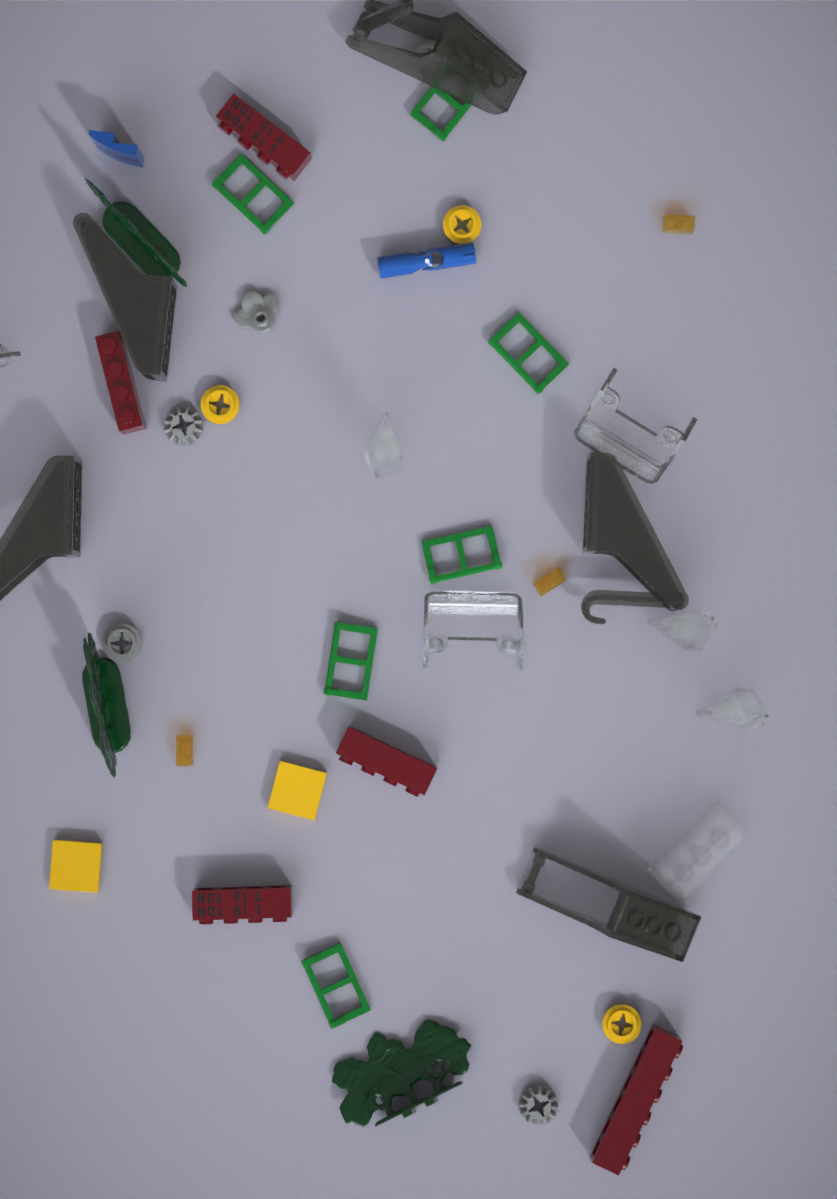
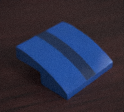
(109, 145)

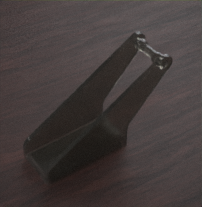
(138, 301)
(44, 524)
(636, 917)

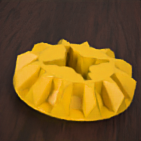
(463, 213)
(214, 395)
(628, 1032)

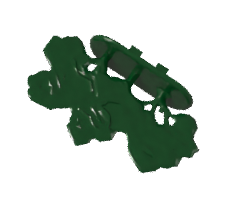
(139, 238)
(105, 704)
(395, 1070)

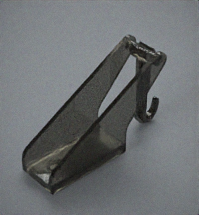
(460, 64)
(621, 529)

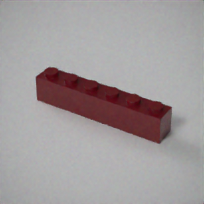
(636, 1099)

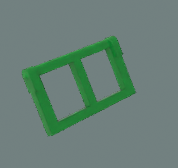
(441, 135)
(264, 182)
(540, 341)
(497, 564)
(328, 690)
(334, 1022)

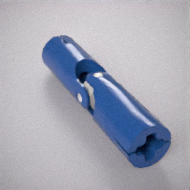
(408, 263)

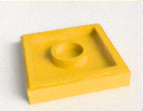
(297, 790)
(75, 865)

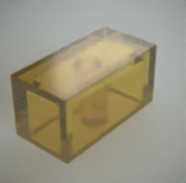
(678, 224)
(549, 582)
(184, 750)

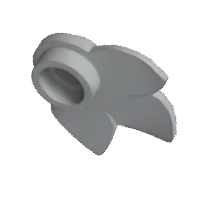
(254, 308)

